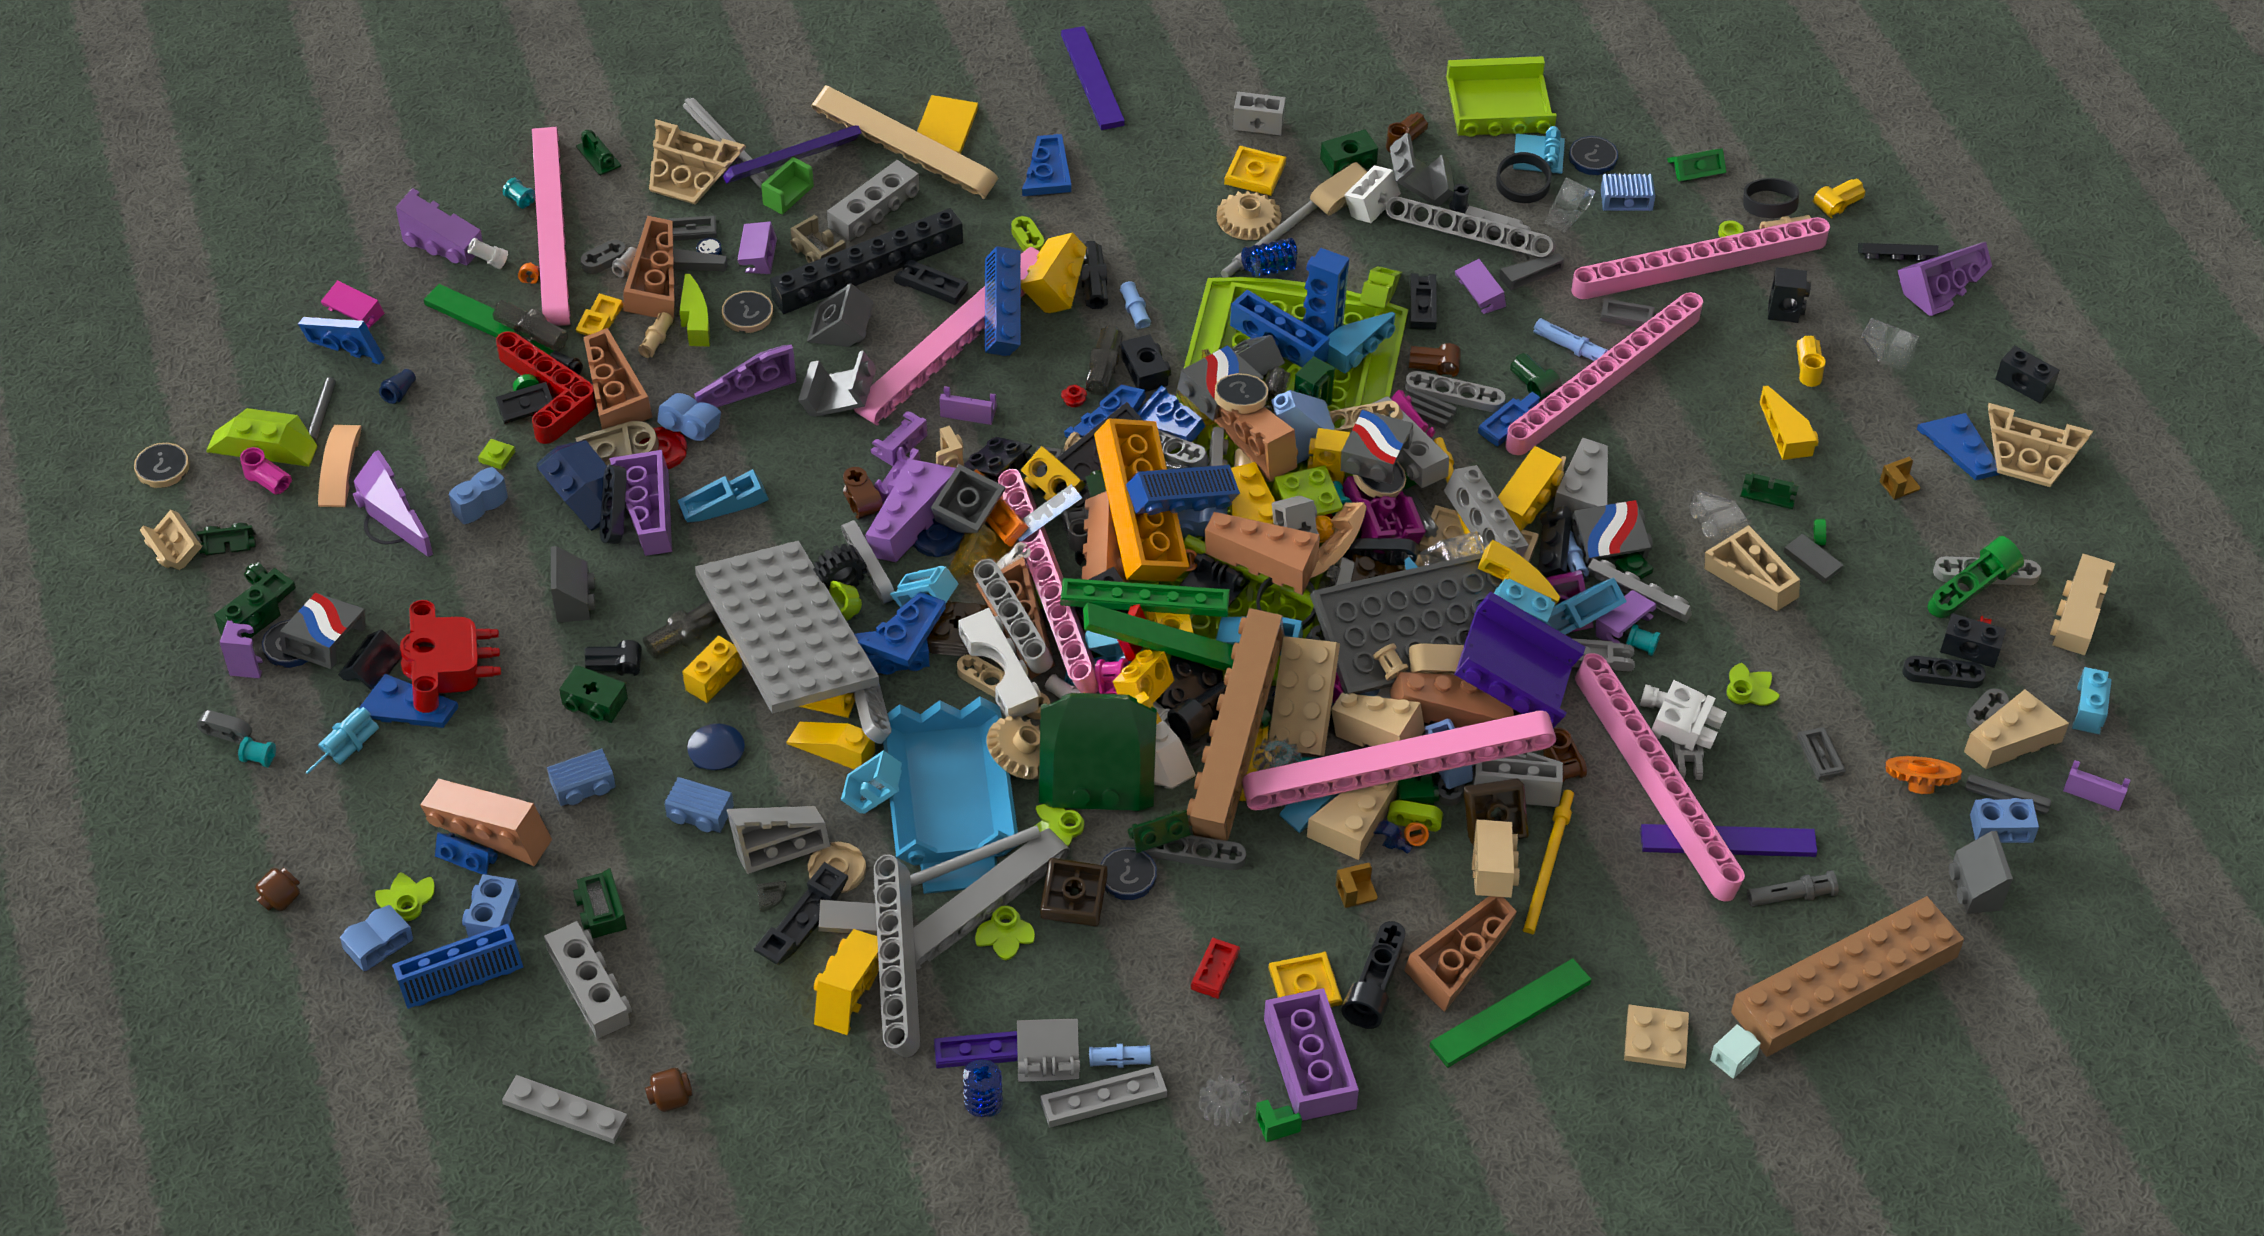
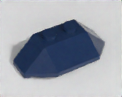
(578, 478)

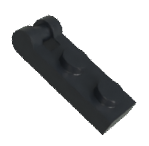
(931, 281)
(1423, 301)
(1554, 541)

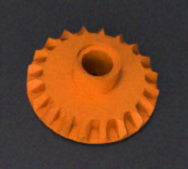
(1923, 772)

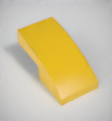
(600, 316)

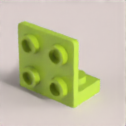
(1312, 484)

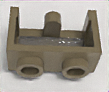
(811, 242)

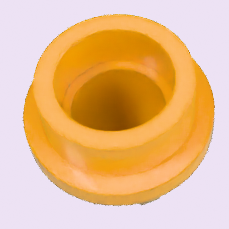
(1324, 527)

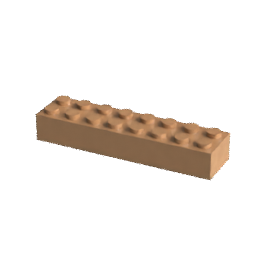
(1237, 725)
(1847, 975)

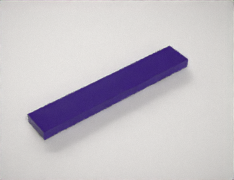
(1092, 78)
(798, 151)
(1739, 840)

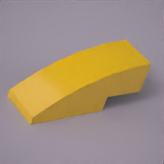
(1507, 564)

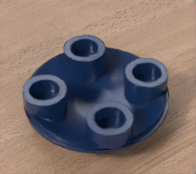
(716, 747)

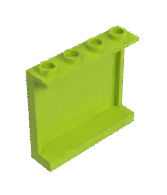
(1499, 96)

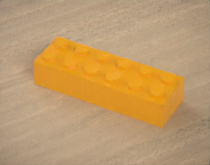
(1147, 543)

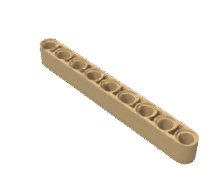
(906, 141)

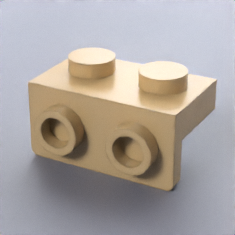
(951, 448)
(172, 541)

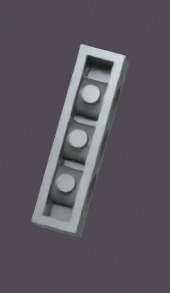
(873, 200)
(1424, 459)
(1482, 509)
(573, 942)

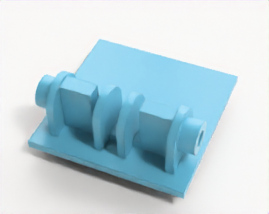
(1547, 147)

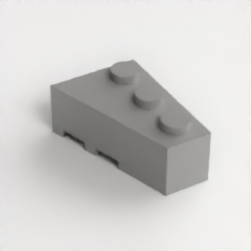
(1585, 478)
(1539, 774)
(776, 834)

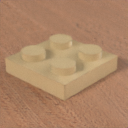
(1656, 1036)

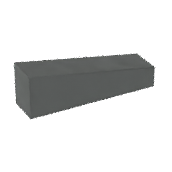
(698, 261)
(1529, 271)

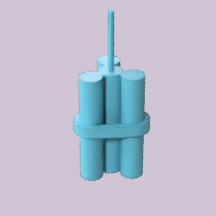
(347, 736)

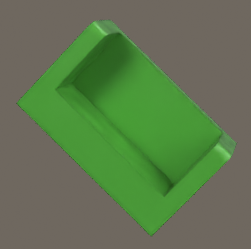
(787, 185)

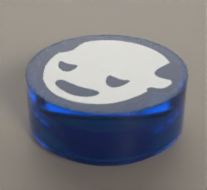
(709, 246)

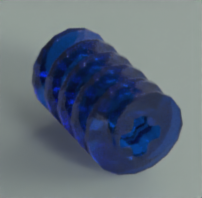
(1270, 257)
(982, 1088)

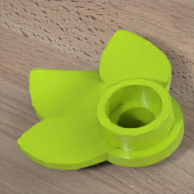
(1754, 686)
(1057, 819)
(406, 893)
(1005, 936)

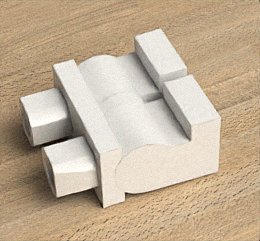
(1684, 717)

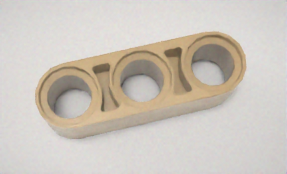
(1331, 194)
(1434, 658)

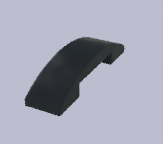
(804, 917)

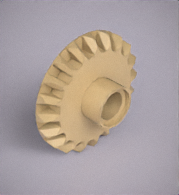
(1248, 216)
(1015, 746)

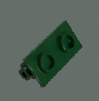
(597, 153)
(1760, 489)
(237, 535)
(1160, 831)

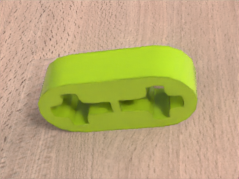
(1023, 237)
(1406, 812)

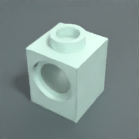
(1735, 1051)

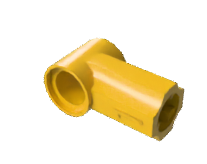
(1835, 200)
(1810, 361)

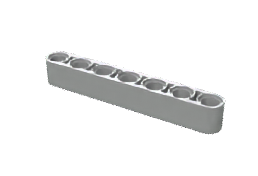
(1458, 227)
(986, 895)
(902, 966)

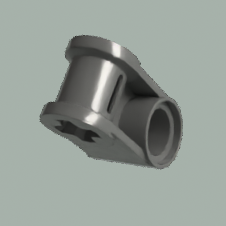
(1073, 524)

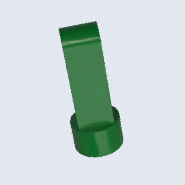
(1996, 561)

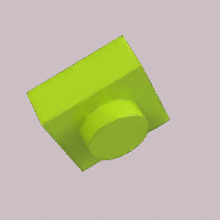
(496, 454)

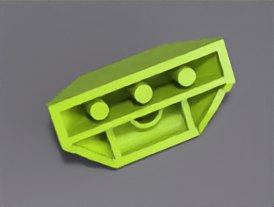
(277, 434)

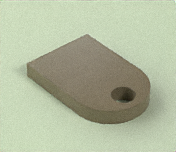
(622, 440)

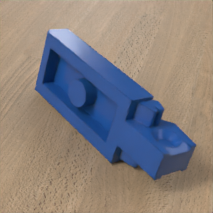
(1496, 426)

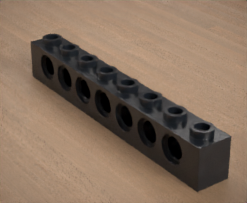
(866, 260)

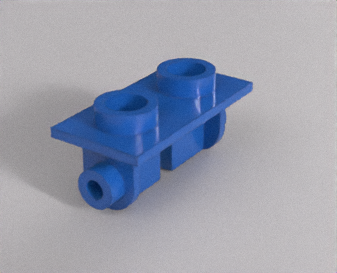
(462, 853)

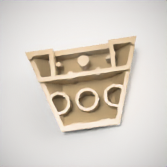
(688, 163)
(2032, 449)

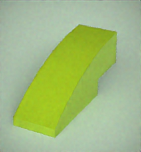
(1380, 286)
(694, 313)

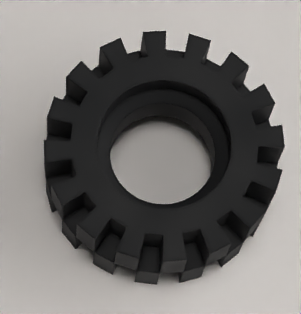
(841, 565)

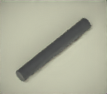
(321, 407)

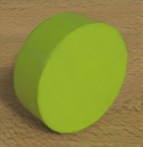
(1730, 228)

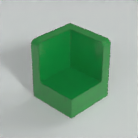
(1277, 1122)

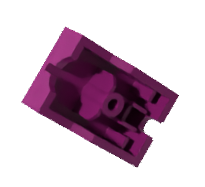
(1386, 515)

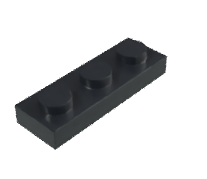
(1897, 251)

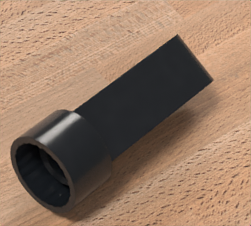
(1194, 716)
(1367, 998)

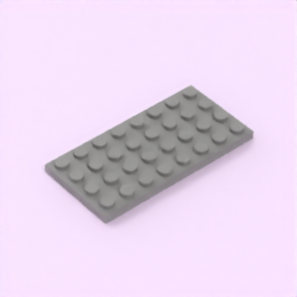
(786, 626)

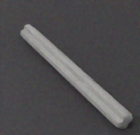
(711, 126)

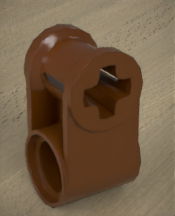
(861, 493)
(1567, 752)

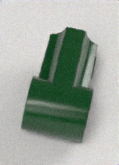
(1534, 376)

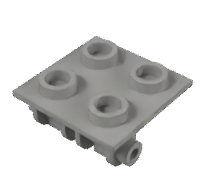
(1048, 1049)

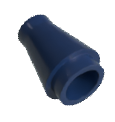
(396, 387)

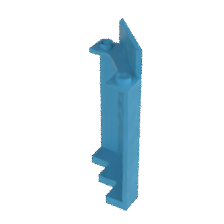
(948, 789)

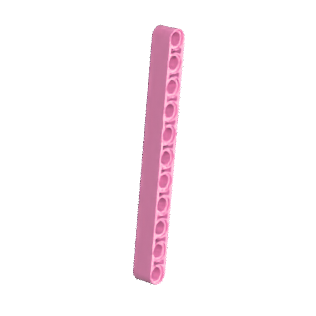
(550, 226)
(1700, 258)
(932, 353)
(1603, 374)
(1048, 581)
(1398, 760)
(1660, 778)

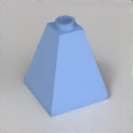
(1305, 416)

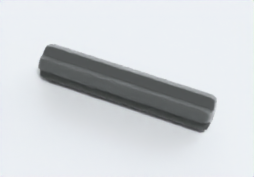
(1427, 521)
(2000, 791)

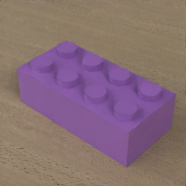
(1311, 1054)

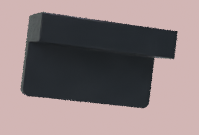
(372, 659)

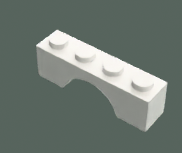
(985, 637)

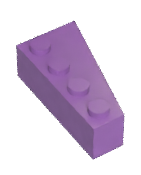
(648, 499)
(907, 509)

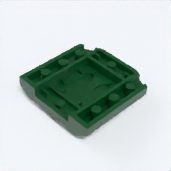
(1097, 752)

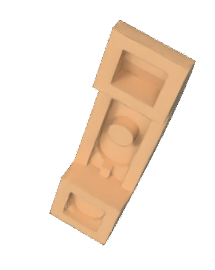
(337, 465)
(1347, 527)

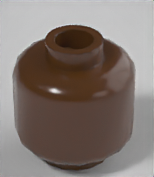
(277, 889)
(669, 1089)

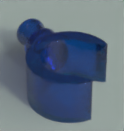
(1393, 836)

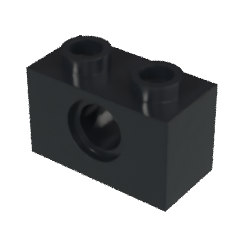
(1788, 294)
(1145, 363)
(2027, 374)
(1973, 640)

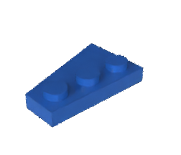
(1048, 168)
(345, 334)
(1108, 405)
(1171, 415)
(1962, 443)
(907, 631)
(393, 701)

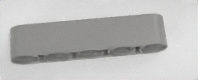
(1017, 625)

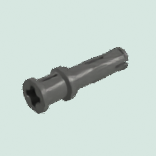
(1805, 888)

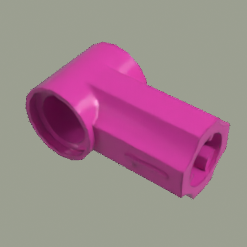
(263, 471)

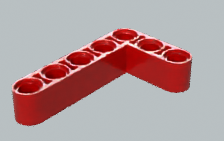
(572, 393)

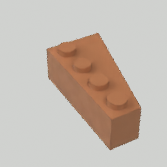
(651, 276)
(1262, 439)
(1264, 549)
(1448, 698)
(488, 819)
(1446, 960)

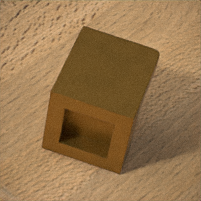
(1897, 478)
(1355, 885)

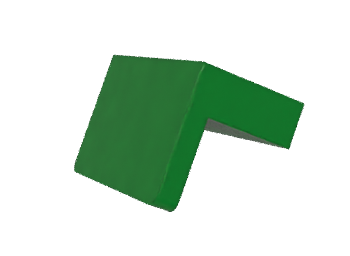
(1699, 164)

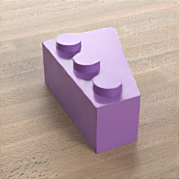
(434, 230)

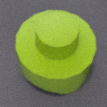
(846, 599)

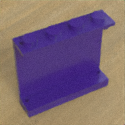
(1518, 658)

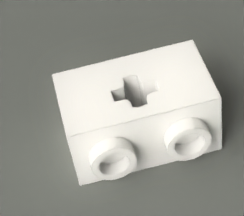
(1371, 193)

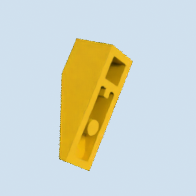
(1788, 426)
(834, 741)

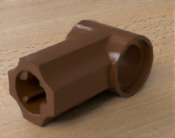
(1414, 125)
(1443, 360)

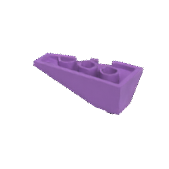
(1939, 279)
(755, 376)
(388, 504)

